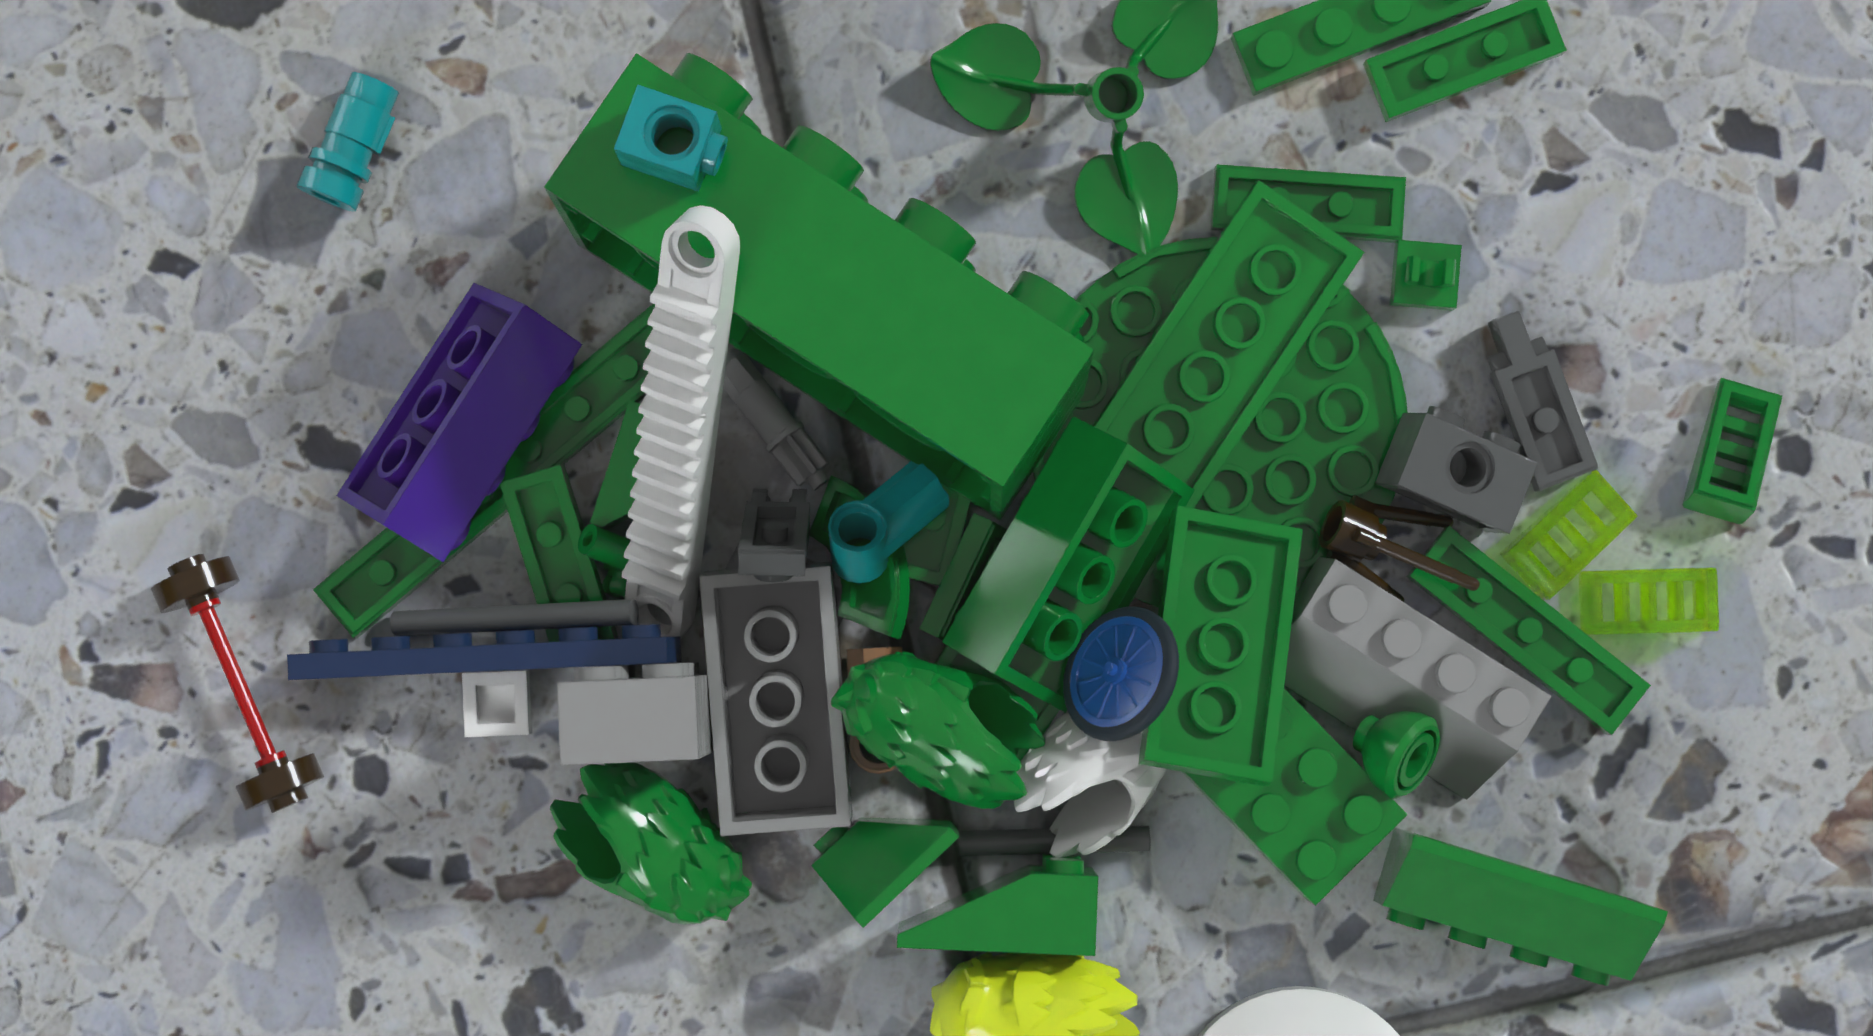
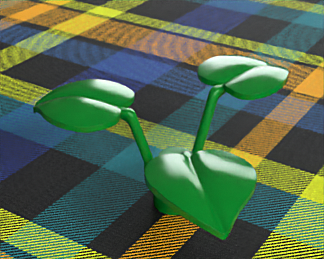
(1119, 195)

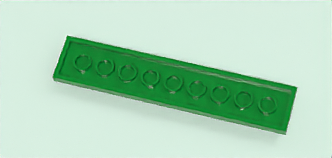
(1219, 353)

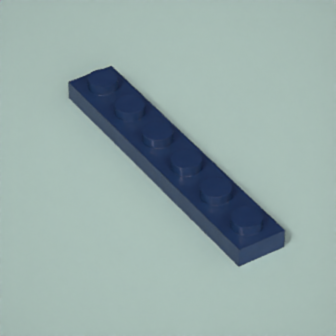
(512, 652)

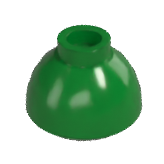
(1397, 750)

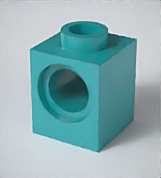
(649, 118)

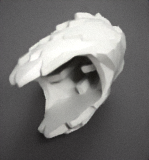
(1096, 776)

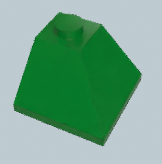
(879, 859)

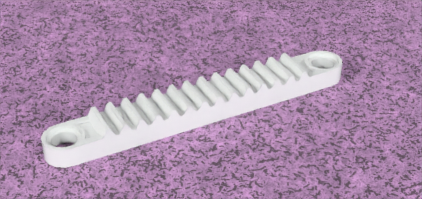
(680, 418)

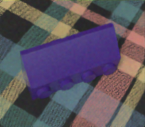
(460, 420)

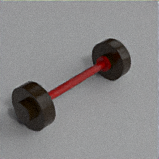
(195, 585)

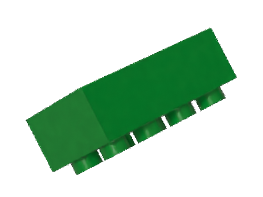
(840, 296)

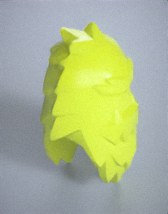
(1032, 998)

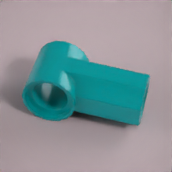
(886, 519)

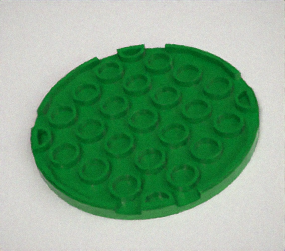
(1312, 438)

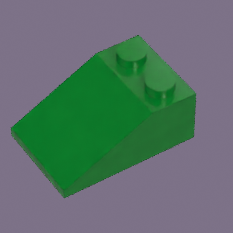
(1025, 911)

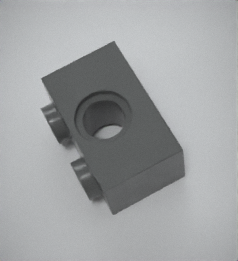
(1420, 470)

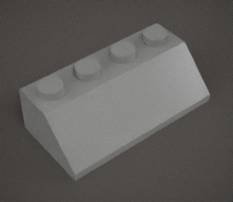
(1376, 656)

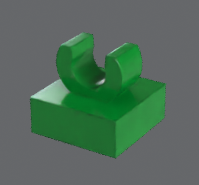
(1425, 275)

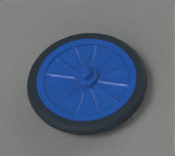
(1121, 674)

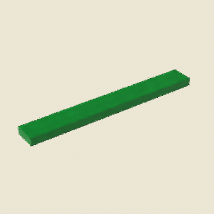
(569, 420)

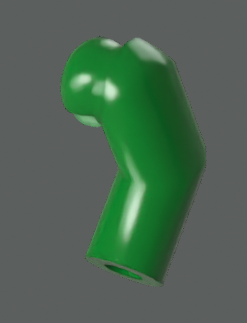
(610, 550)

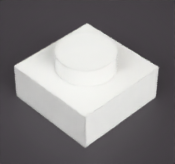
(497, 703)

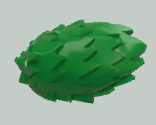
(941, 727)
(650, 845)

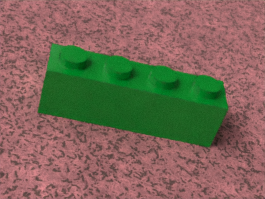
(1067, 559)
(1516, 906)

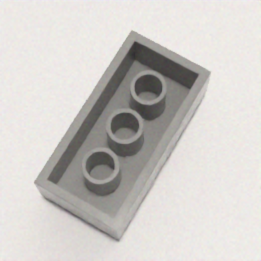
(770, 701)
(632, 719)

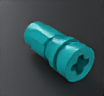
(352, 136)

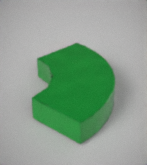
(877, 603)

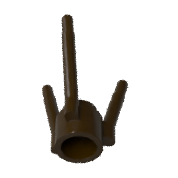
(1354, 533)

